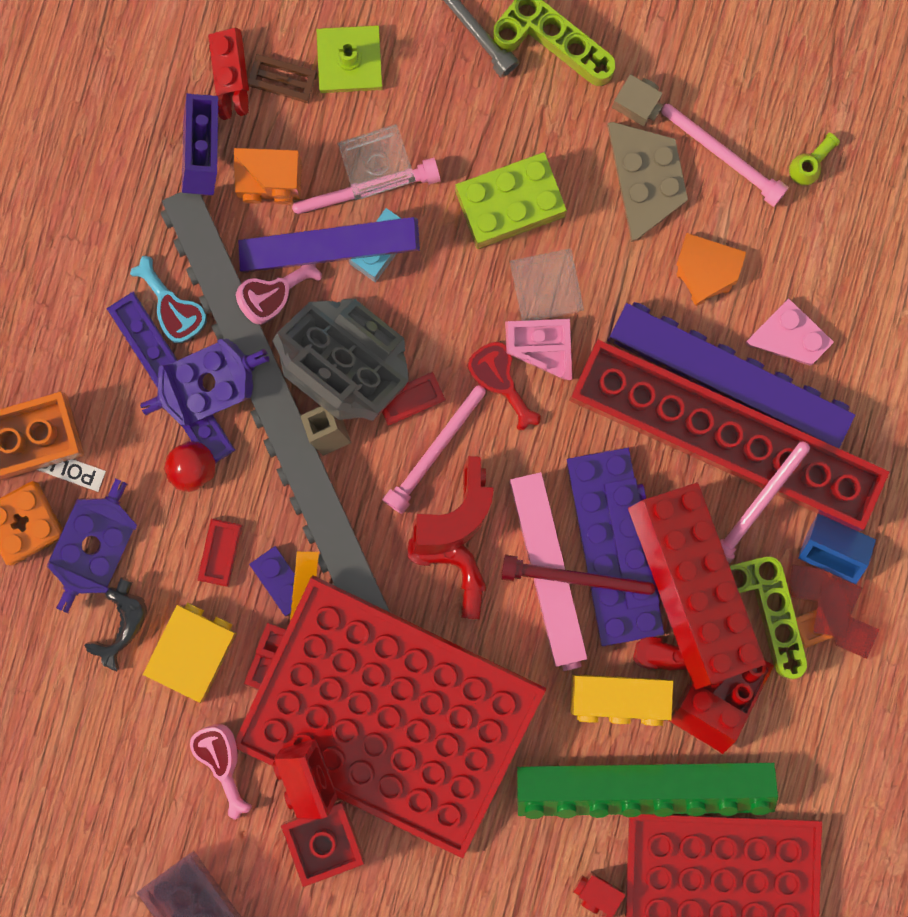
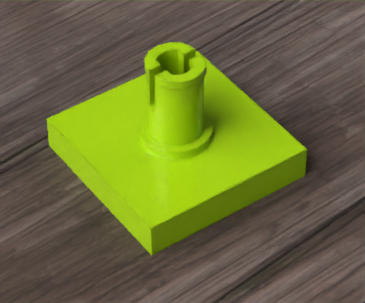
(349, 59)

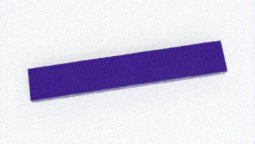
(329, 245)
(154, 352)

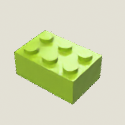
(510, 200)

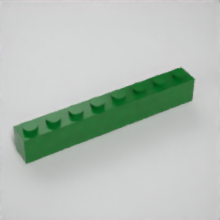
(646, 790)

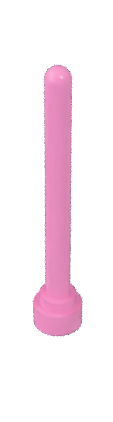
(425, 173)
(771, 189)
(399, 497)
(762, 500)

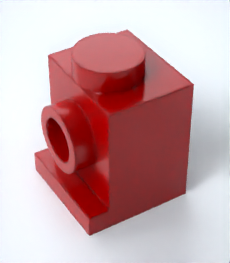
(598, 895)

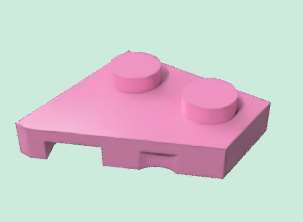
(791, 335)
(542, 344)

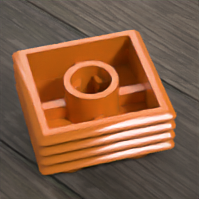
(40, 531)

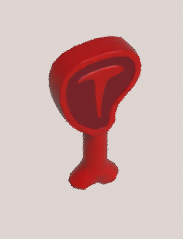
(491, 369)

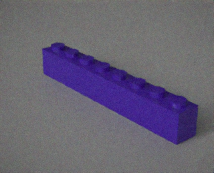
(729, 375)

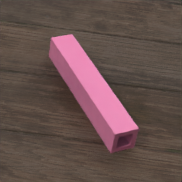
(544, 550)

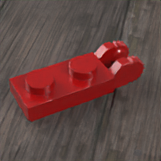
(229, 72)

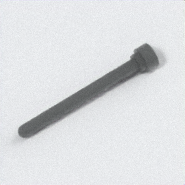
(503, 61)

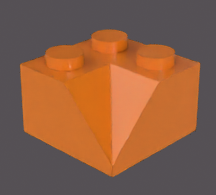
(267, 175)

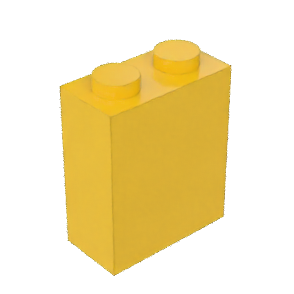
(190, 652)

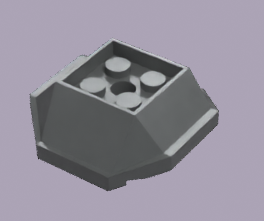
(343, 358)

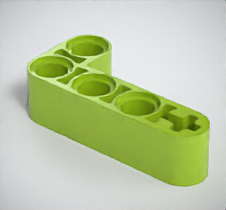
(558, 43)
(772, 619)

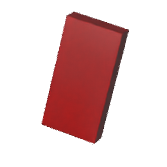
(414, 398)
(219, 552)

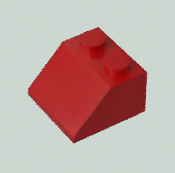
(306, 780)

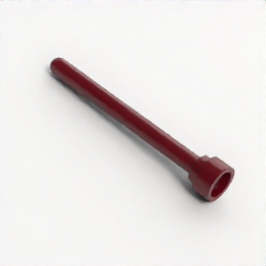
(515, 568)

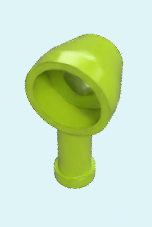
(804, 178)

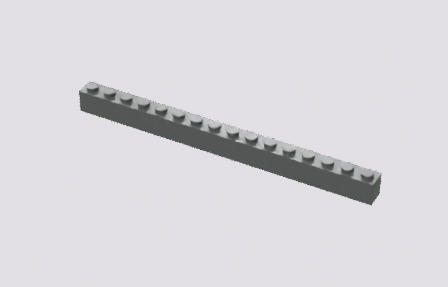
(272, 401)

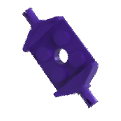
(182, 386)
(93, 571)

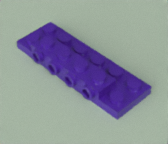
(602, 493)

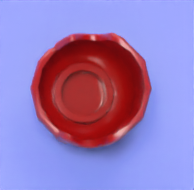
(189, 466)

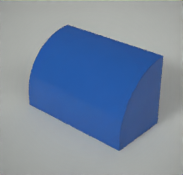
(837, 549)

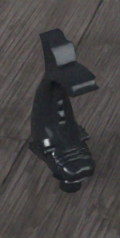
(132, 615)

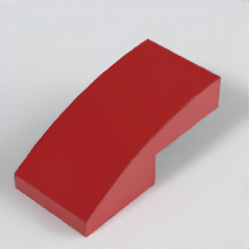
(264, 655)

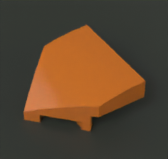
(708, 267)

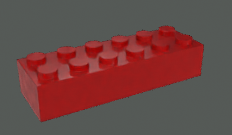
(696, 585)

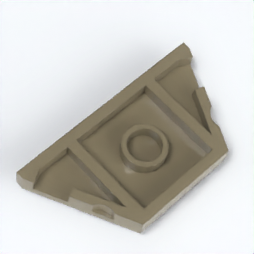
(647, 176)

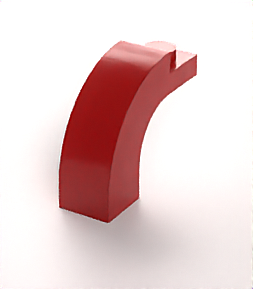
(449, 531)

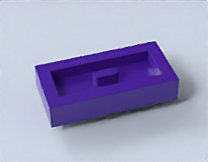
(276, 577)

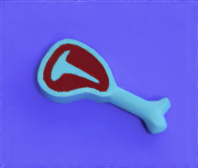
(178, 318)

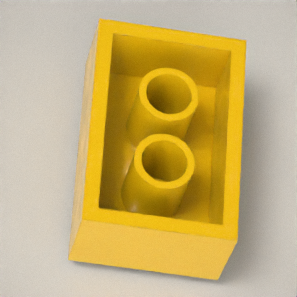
(621, 699)

